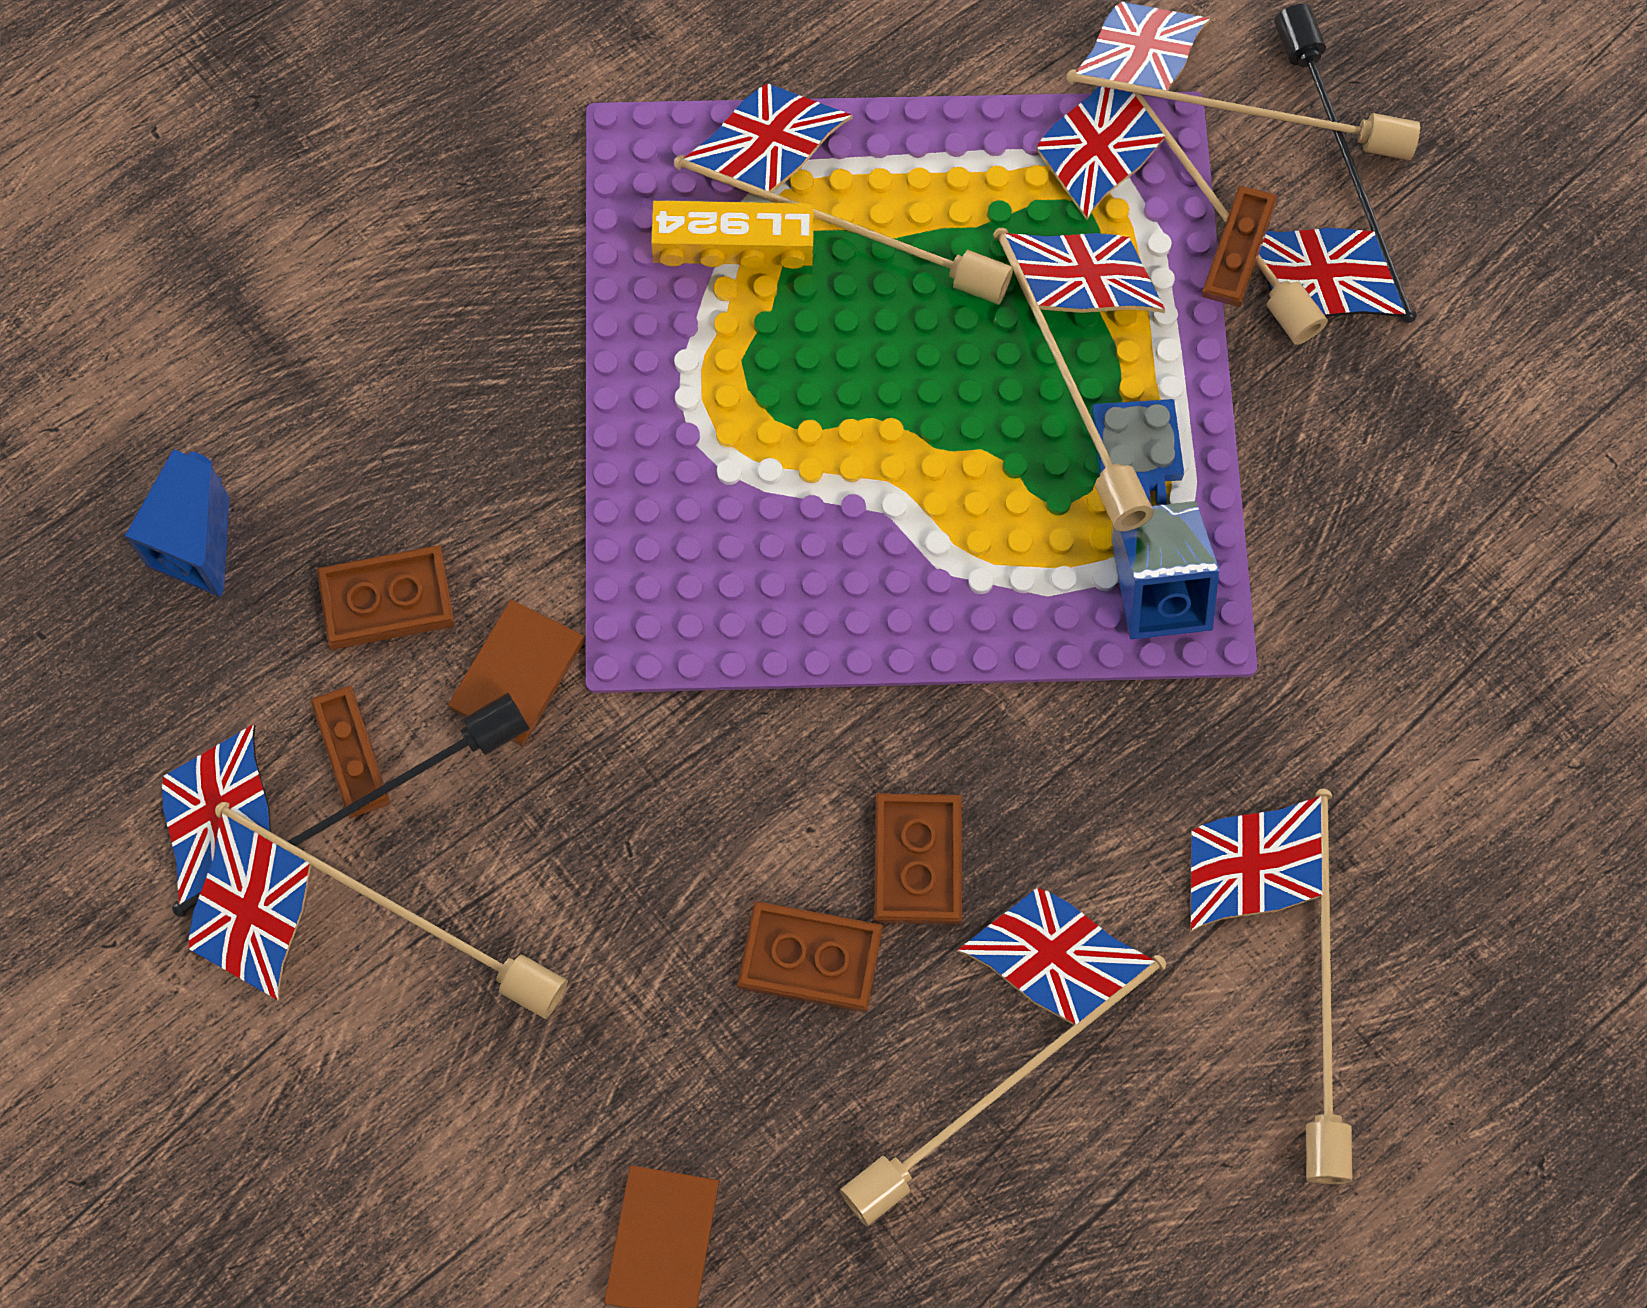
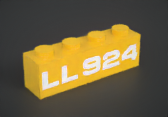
(732, 233)

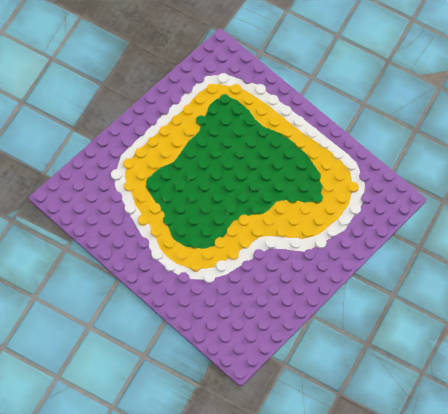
(858, 457)

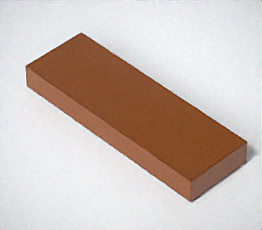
(1239, 246)
(349, 748)

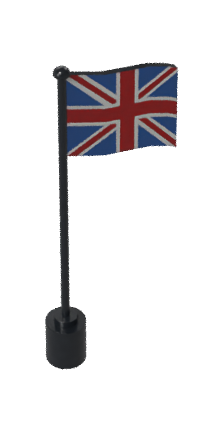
(1336, 266)
(233, 776)

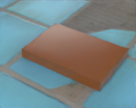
(385, 597)
(522, 657)
(918, 859)
(810, 956)
(661, 1240)

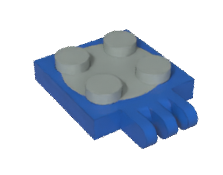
(1144, 438)

